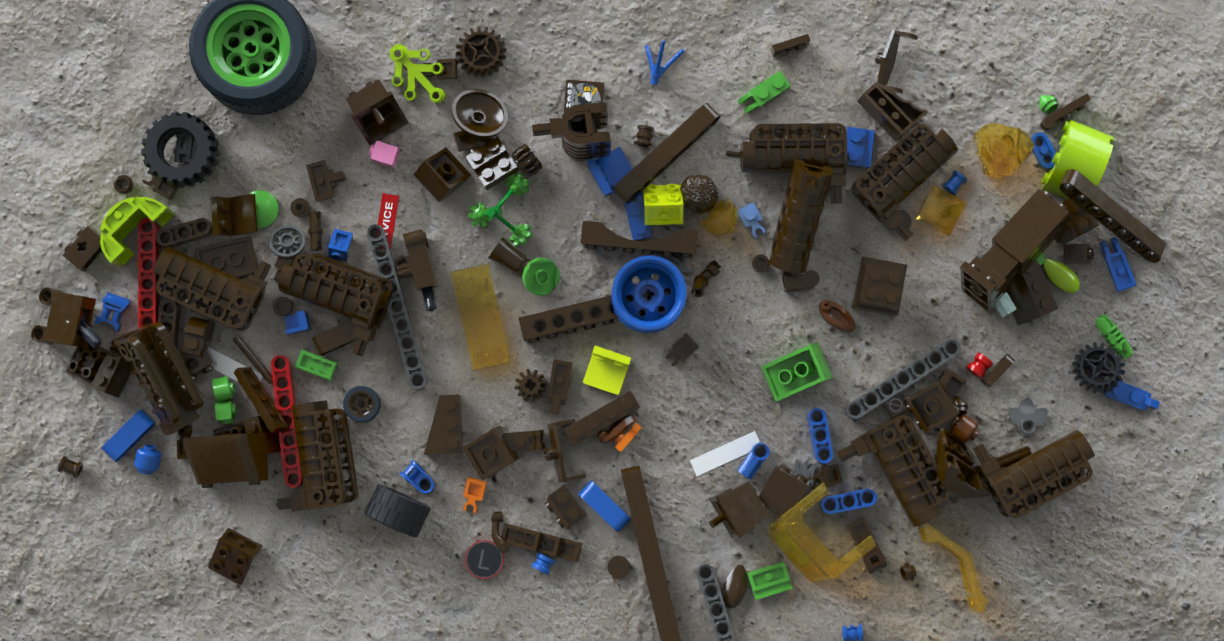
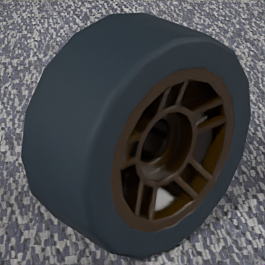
(371, 400)

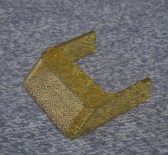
(805, 547)

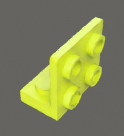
(663, 204)
(606, 370)

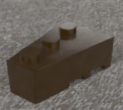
(891, 111)
(447, 427)

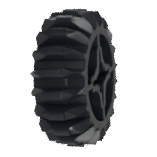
(1106, 353)

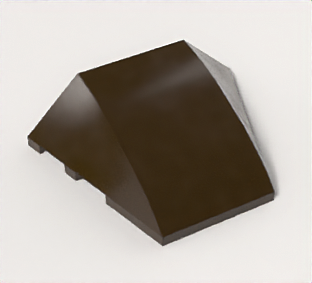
(957, 468)

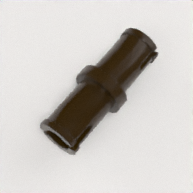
(315, 231)

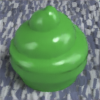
(1048, 104)

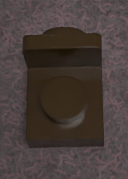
(1078, 253)

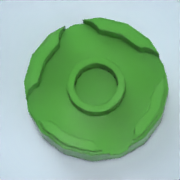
(540, 276)

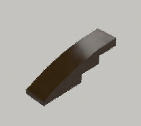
(542, 542)

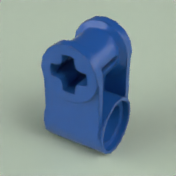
(417, 477)

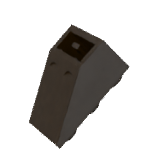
(100, 369)
(252, 426)

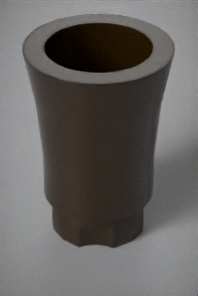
(509, 257)

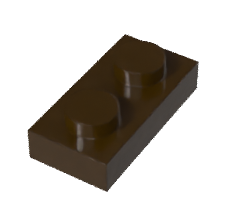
(783, 48)

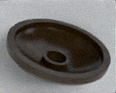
(479, 106)

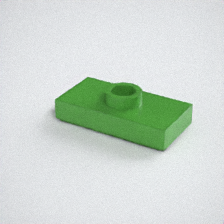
(316, 365)

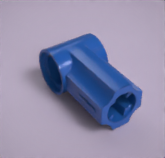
(752, 461)

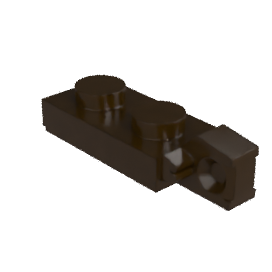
(559, 384)

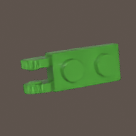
(766, 91)

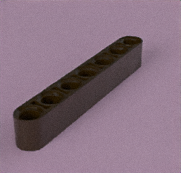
(666, 153)
(1112, 215)

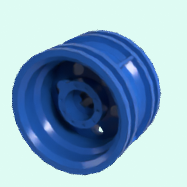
(669, 278)

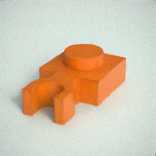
(623, 440)
(474, 491)

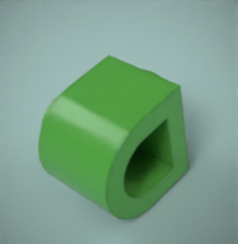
(223, 388)
(225, 412)

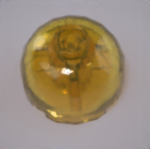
(721, 218)

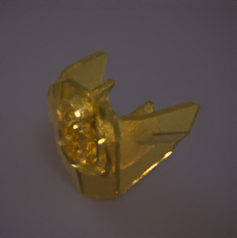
(1012, 146)

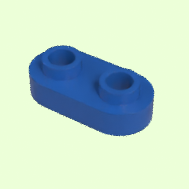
(1045, 150)

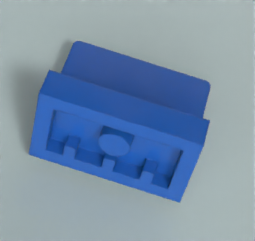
(609, 170)

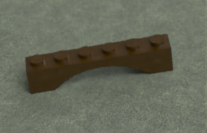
(679, 242)

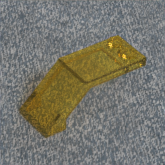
(480, 317)
(975, 599)

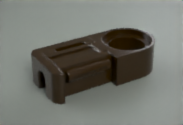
(997, 370)

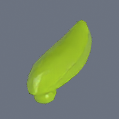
(1062, 276)

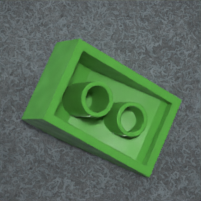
(797, 371)

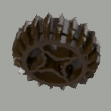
(466, 43)

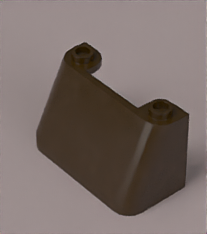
(228, 458)

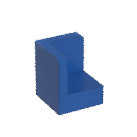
(297, 323)

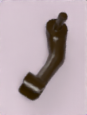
(501, 544)

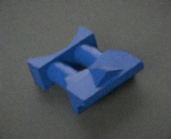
(115, 303)

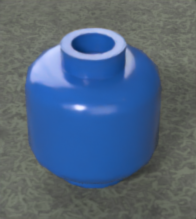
(147, 459)

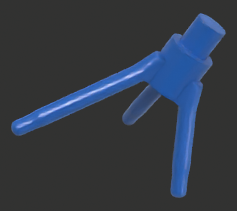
(657, 70)

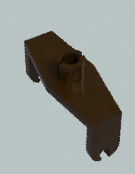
(888, 58)
(556, 452)

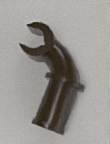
(701, 281)

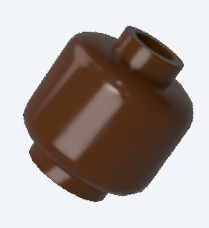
(964, 428)

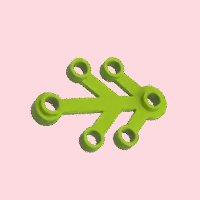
(415, 72)

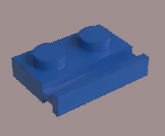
(859, 147)

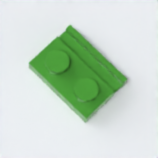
(769, 580)

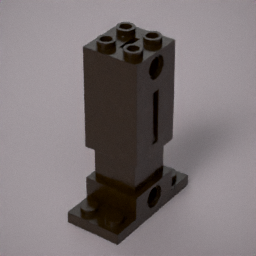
(1014, 249)

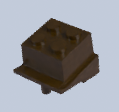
(375, 111)
(879, 286)
(738, 509)

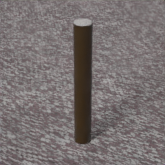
(253, 359)

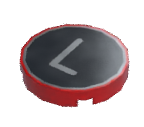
(484, 559)

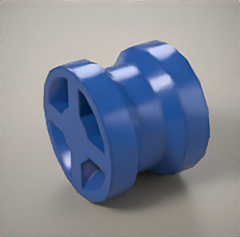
(543, 563)

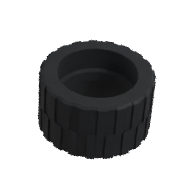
(397, 510)

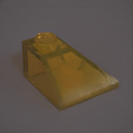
(941, 210)

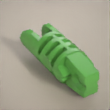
(1114, 336)

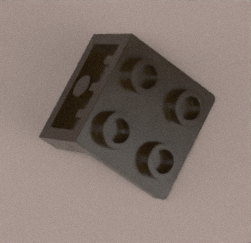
(234, 215)
(234, 556)

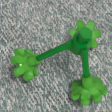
(482, 214)

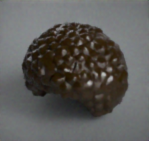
(699, 193)

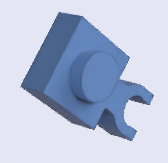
(750, 217)

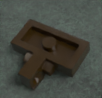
(323, 180)

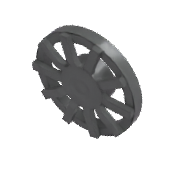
(287, 241)

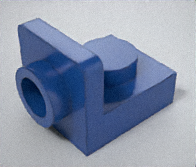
(340, 245)

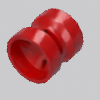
(980, 365)

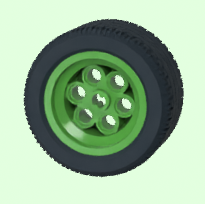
(277, 81)

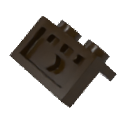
(565, 507)

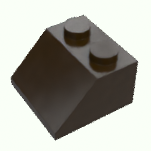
(442, 174)

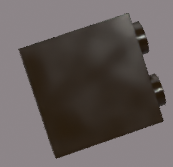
(783, 489)

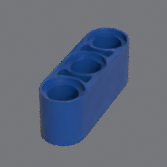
(128, 435)
(817, 445)
(857, 501)
(604, 506)

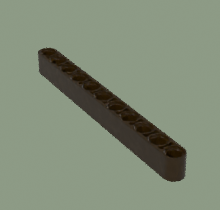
(650, 554)

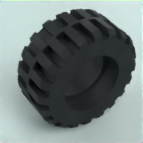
(159, 136)

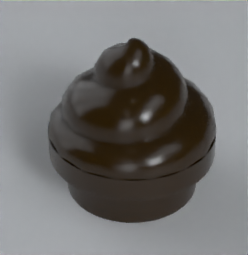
(961, 405)

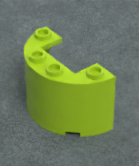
(1080, 150)
(123, 220)

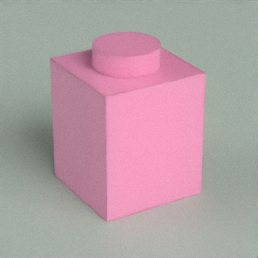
(384, 154)

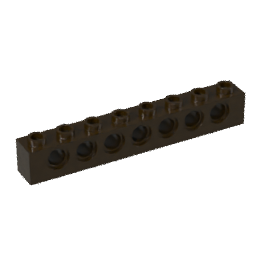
(528, 322)

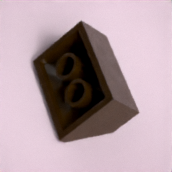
(1030, 295)

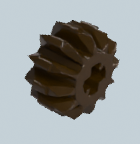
(527, 160)
(526, 390)

